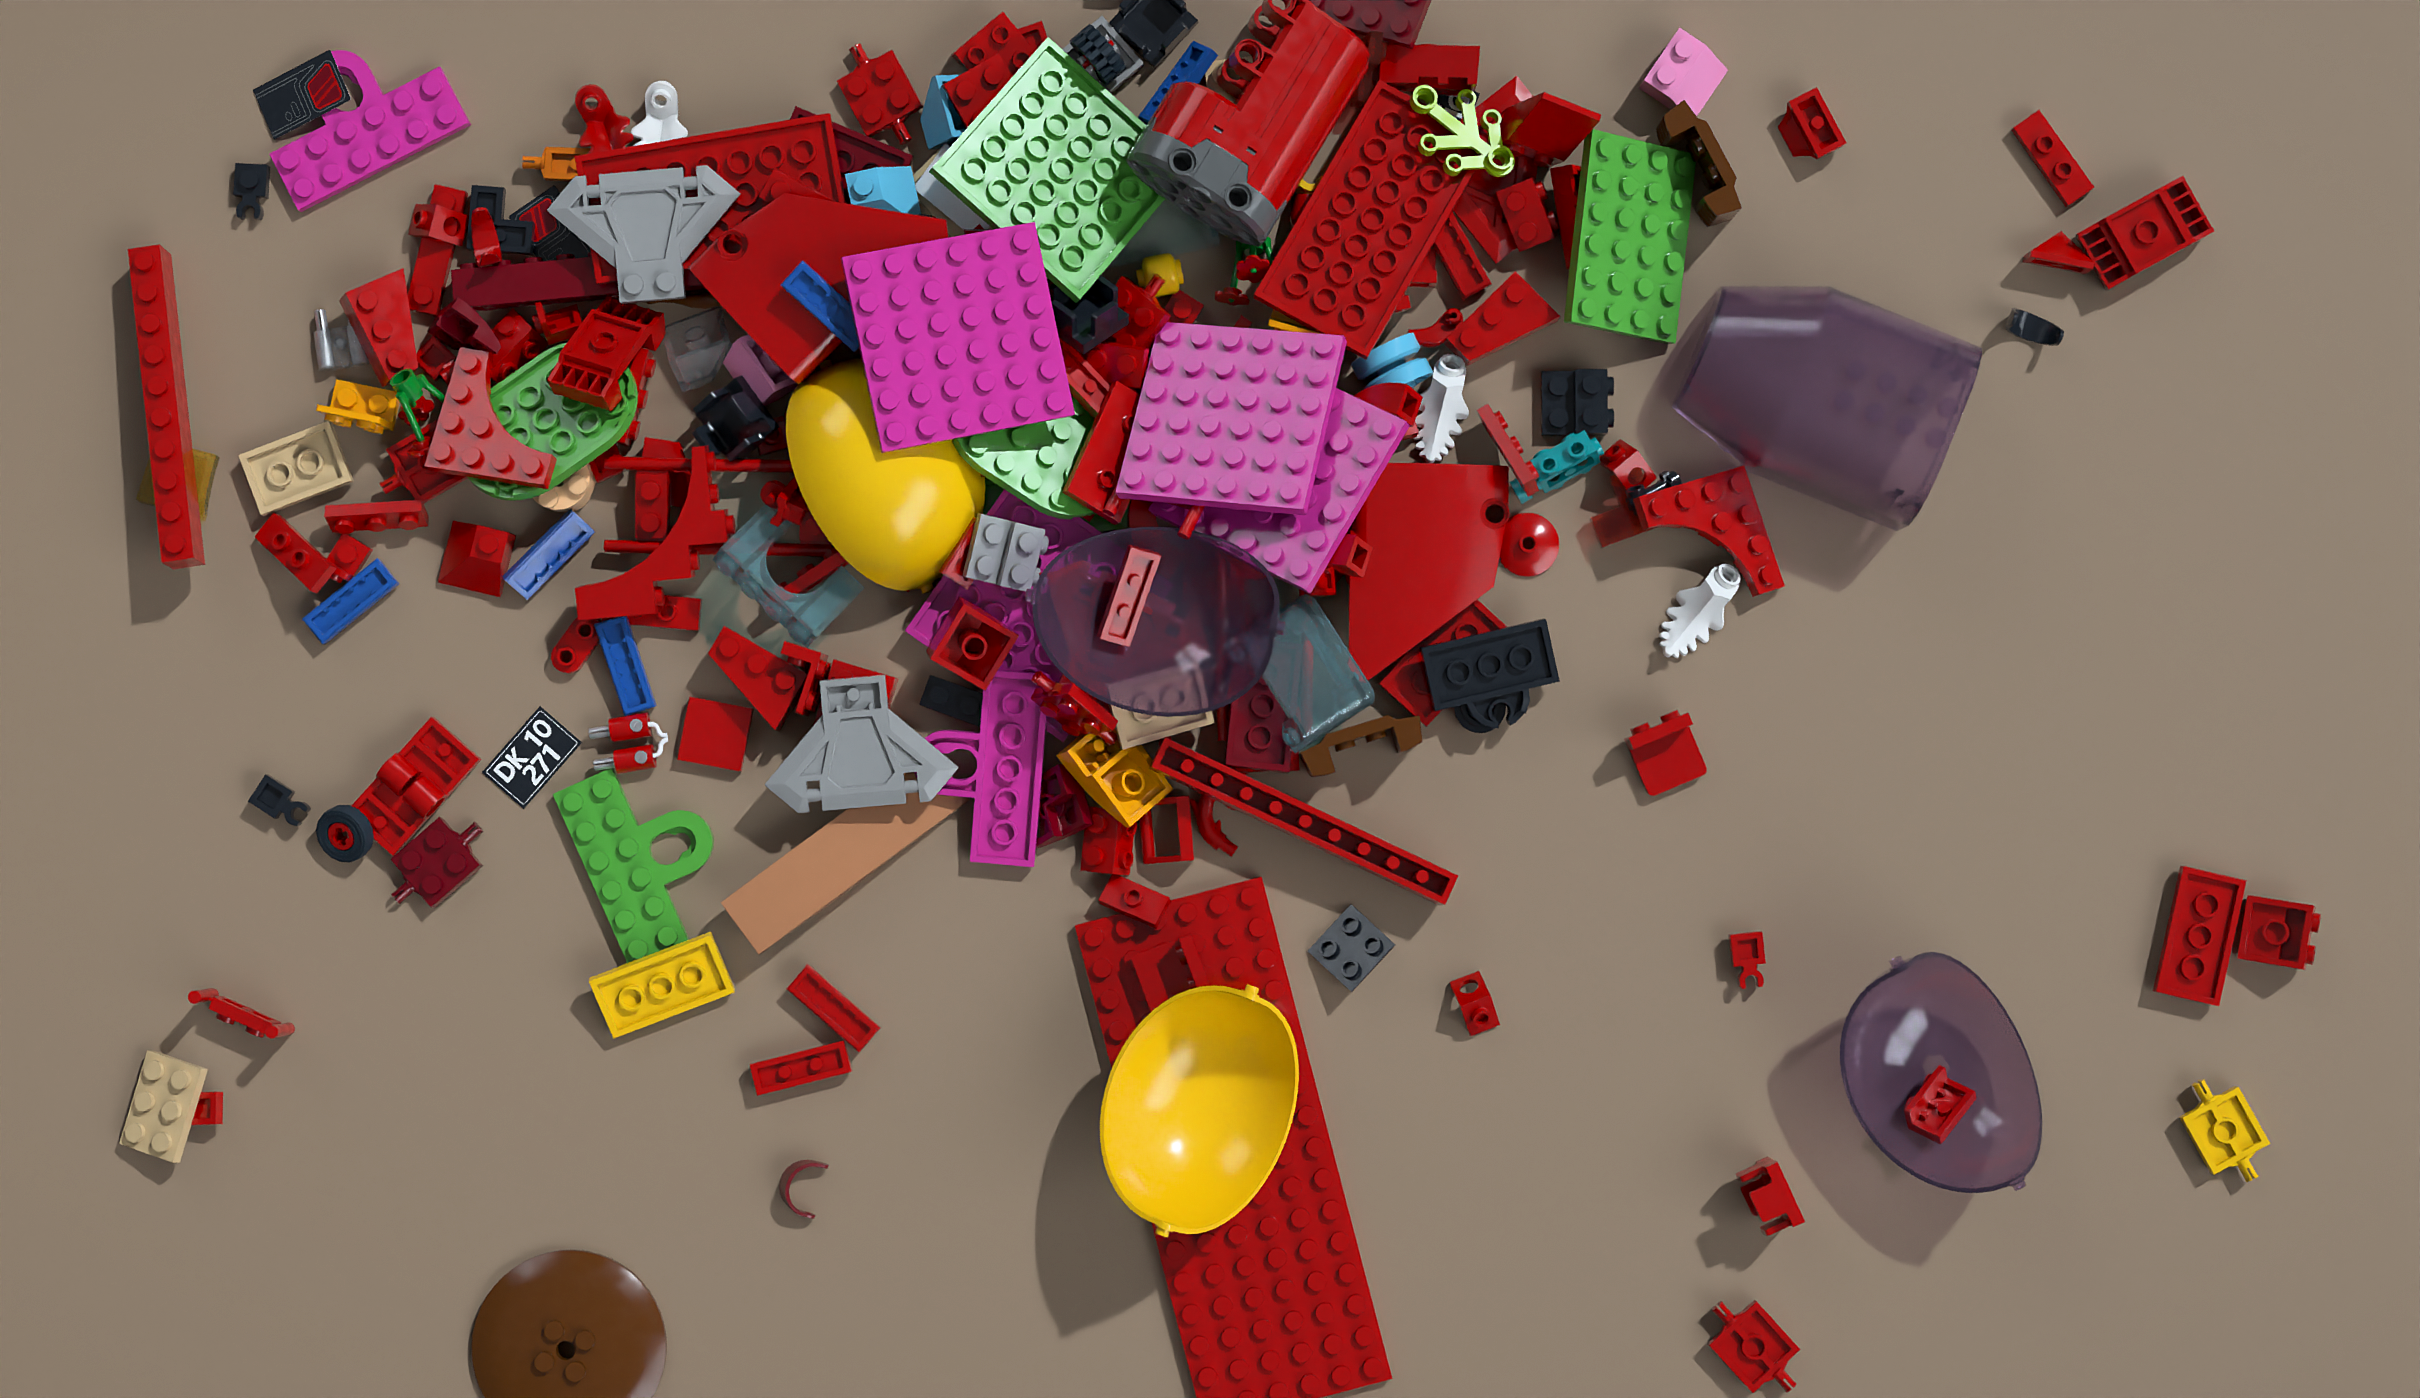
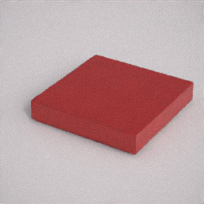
(715, 734)

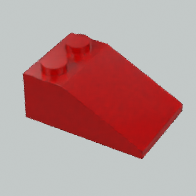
(1546, 128)

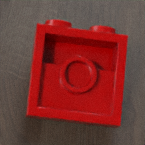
(2278, 932)

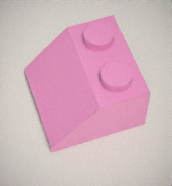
(1684, 72)
(759, 370)

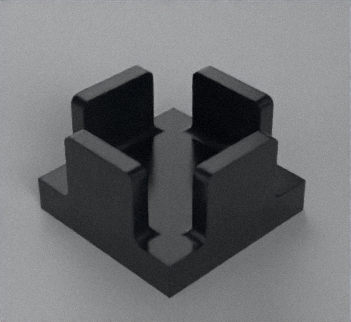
(1153, 26)
(1091, 318)
(733, 420)

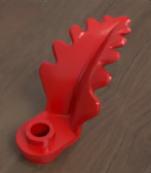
(603, 125)

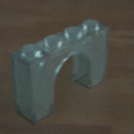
(801, 614)

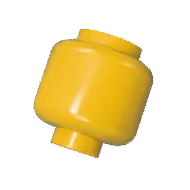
(1164, 266)

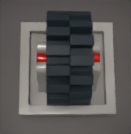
(1104, 54)

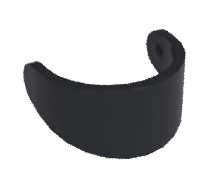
(2033, 328)

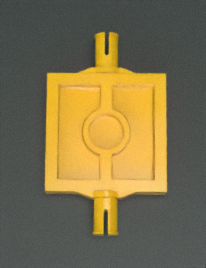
(2224, 1130)

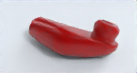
(1440, 331)

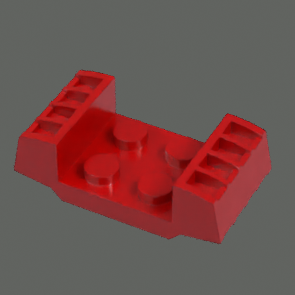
(2144, 233)
(603, 350)

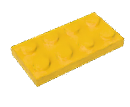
(661, 985)

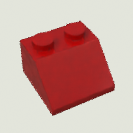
(971, 643)

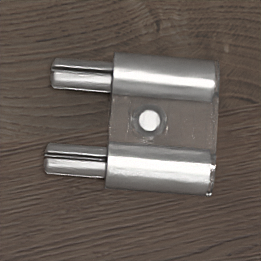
(336, 346)

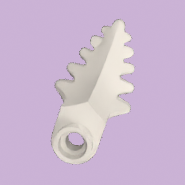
(661, 116)
(1441, 408)
(1699, 610)

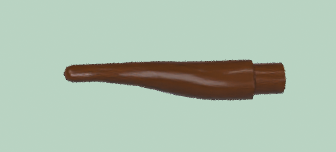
(700, 301)

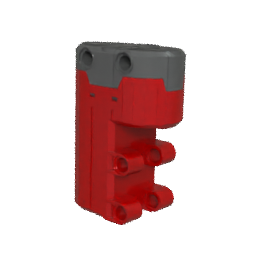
(1247, 157)

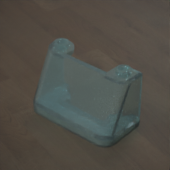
(1313, 675)

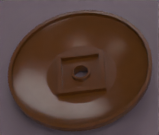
(575, 1300)

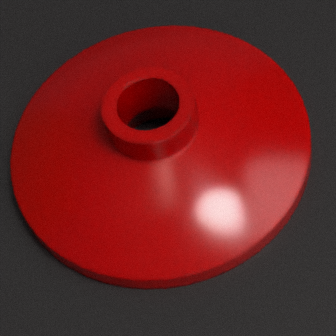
(1540, 557)

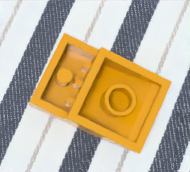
(1115, 777)

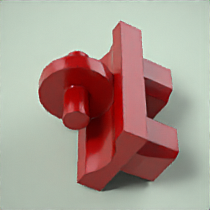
(787, 499)

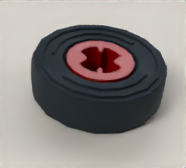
(347, 847)

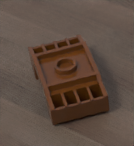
(1702, 145)
(1405, 733)

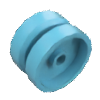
(1390, 365)

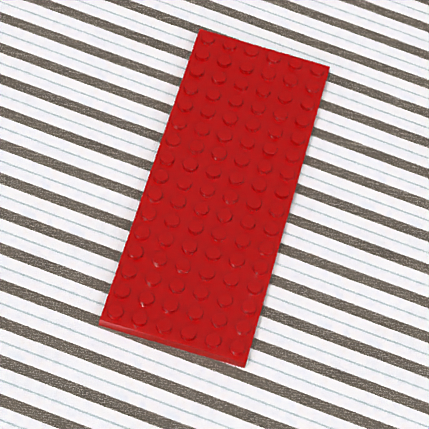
(1281, 1287)

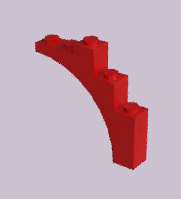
(698, 523)

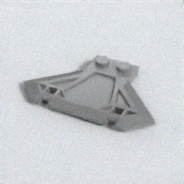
(645, 224)
(859, 753)

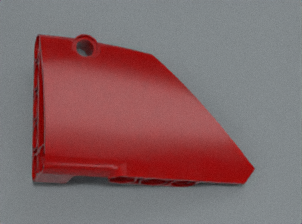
(775, 244)
(1427, 554)

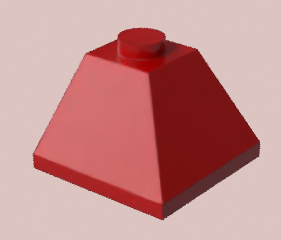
(476, 558)

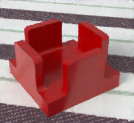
(1770, 1196)

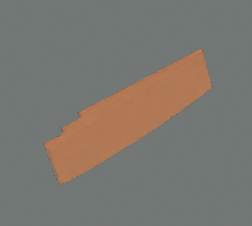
(831, 865)

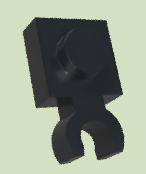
(251, 183)
(275, 798)

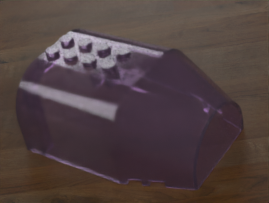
(1829, 395)

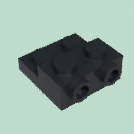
(1576, 402)

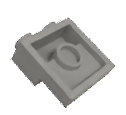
(1005, 552)

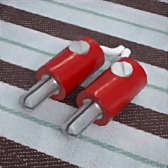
(631, 758)

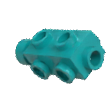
(1562, 461)

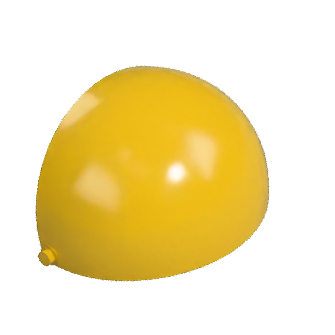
(881, 511)
(1199, 1107)

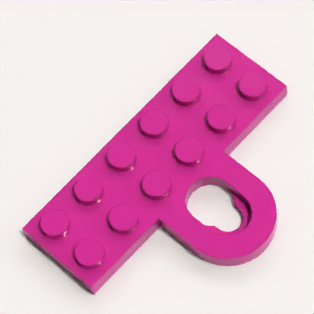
(371, 136)
(1007, 771)

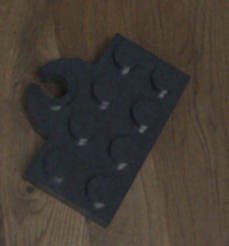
(1491, 670)

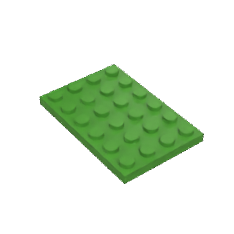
(1630, 237)

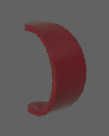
(787, 1177)

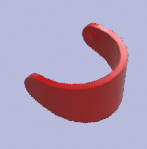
(484, 238)

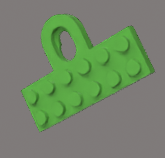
(622, 864)

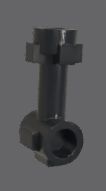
(1667, 480)

